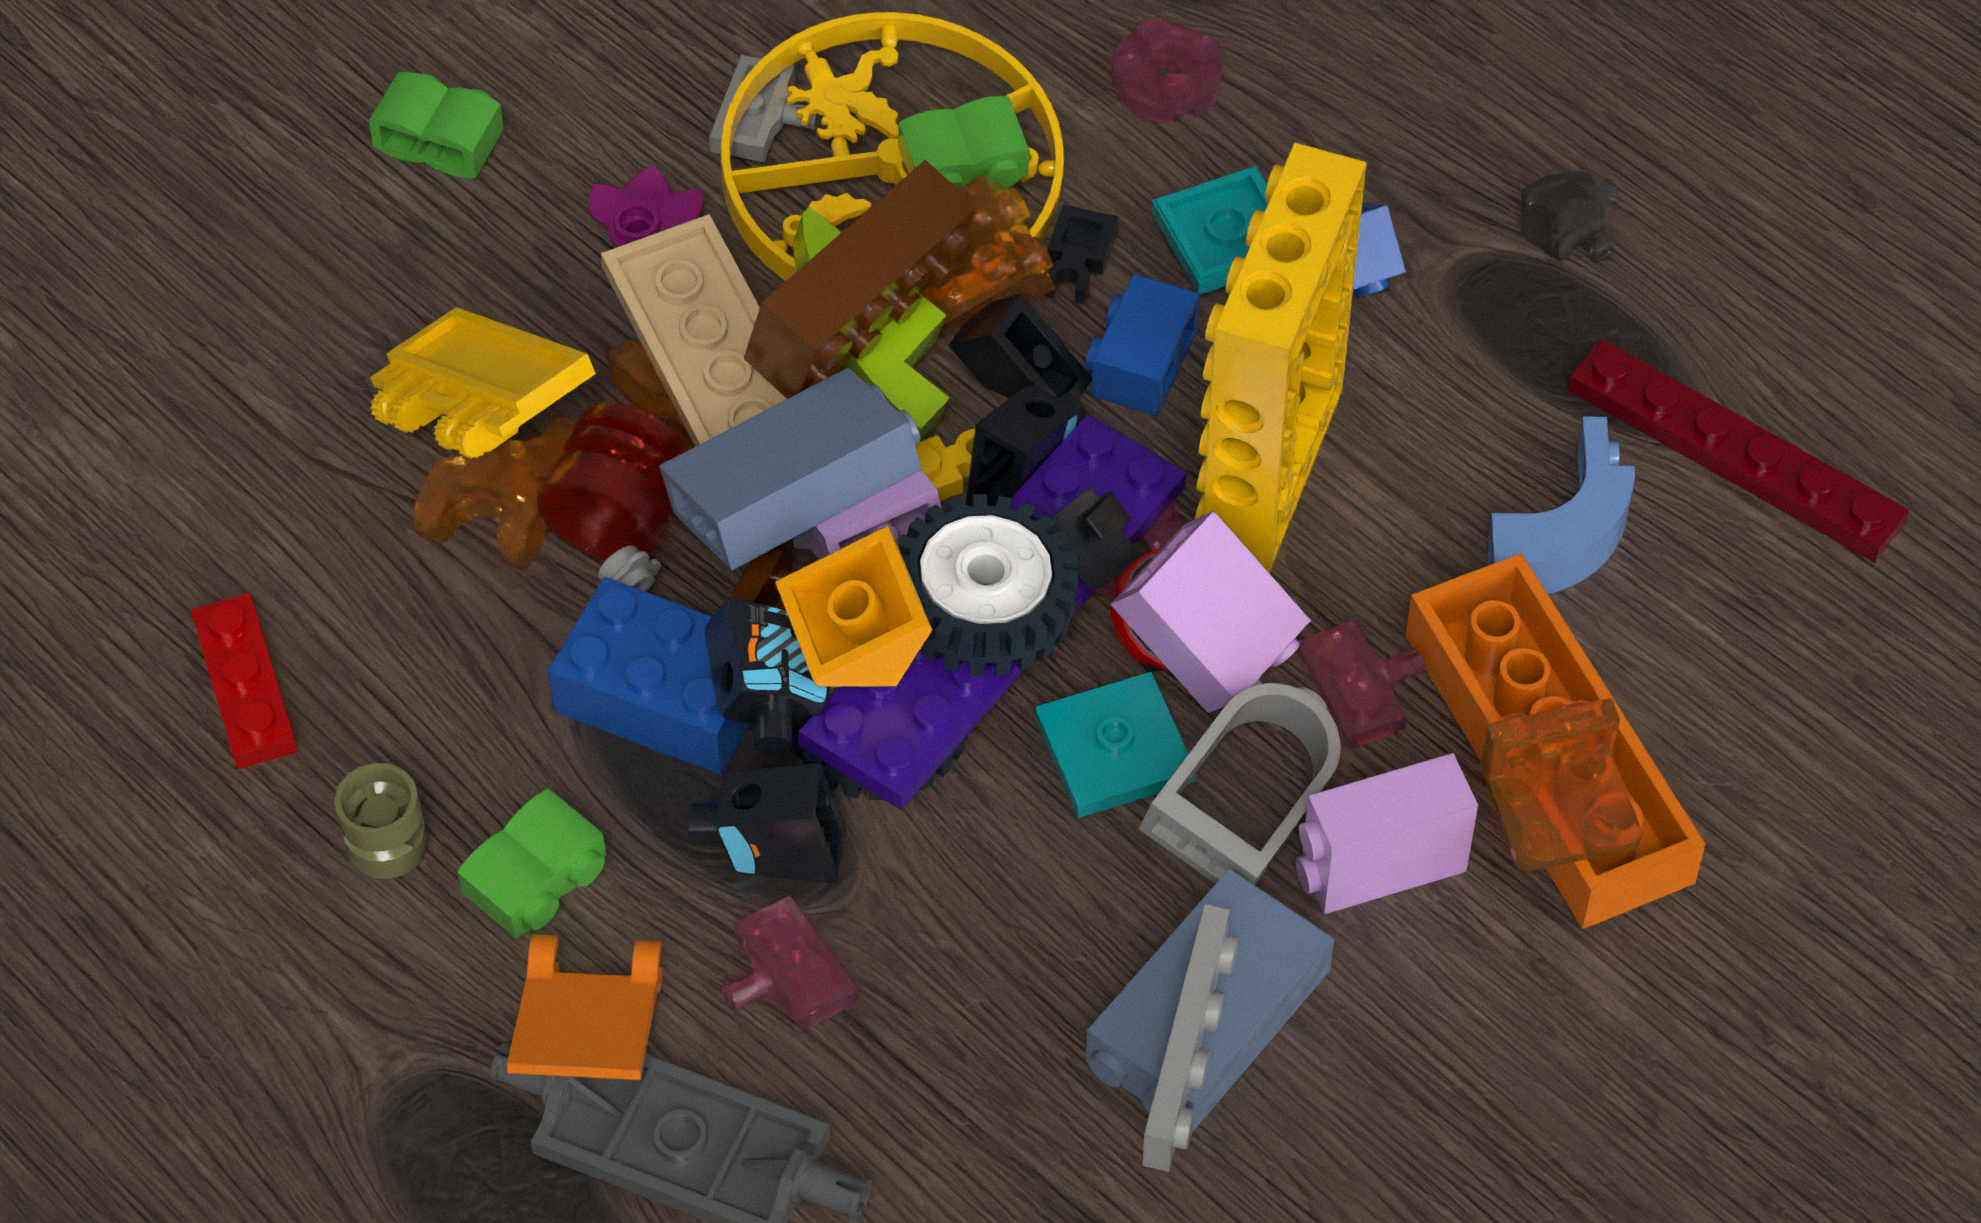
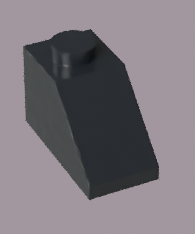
(1014, 347)

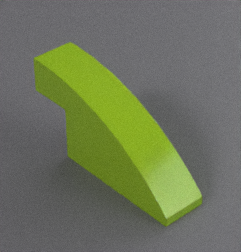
(899, 348)

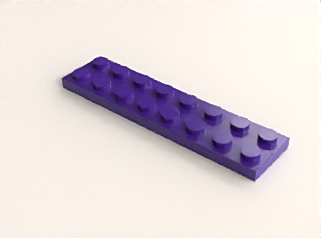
(903, 733)

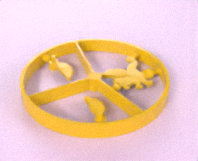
(839, 95)

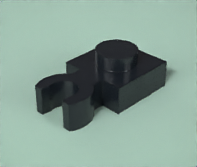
(1080, 246)

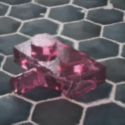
(1358, 682)
(789, 966)

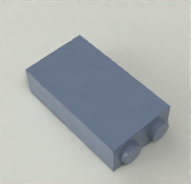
(791, 467)
(1273, 974)

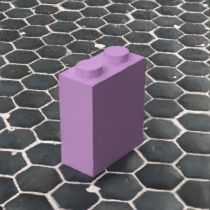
(1211, 612)
(1387, 834)

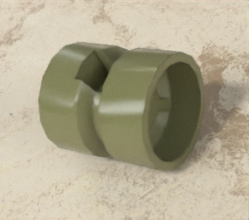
(381, 820)

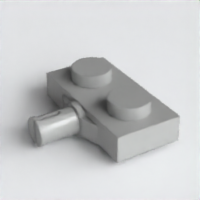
(763, 116)

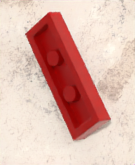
(244, 681)

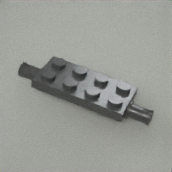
(688, 1143)

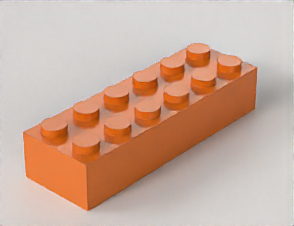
(1506, 650)

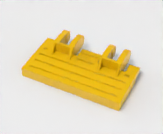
(478, 376)

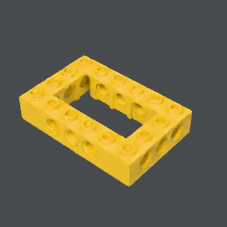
(1280, 347)

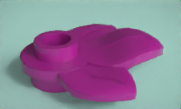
(642, 207)

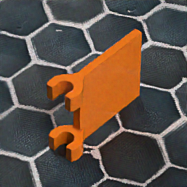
(585, 1020)

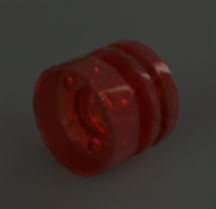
(610, 481)

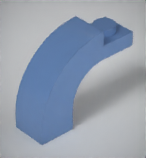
(1583, 533)

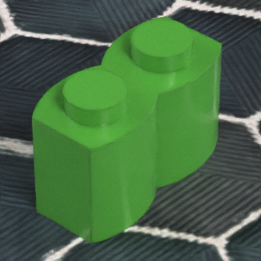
(436, 124)
(967, 142)
(532, 864)

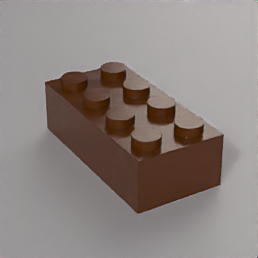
(862, 282)

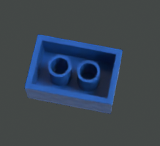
(644, 676)

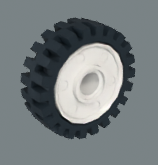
(1026, 577)

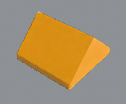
(857, 614)

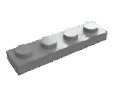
(1184, 1061)

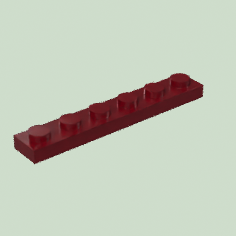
(1738, 450)

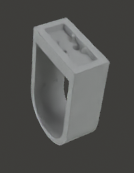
(1200, 838)

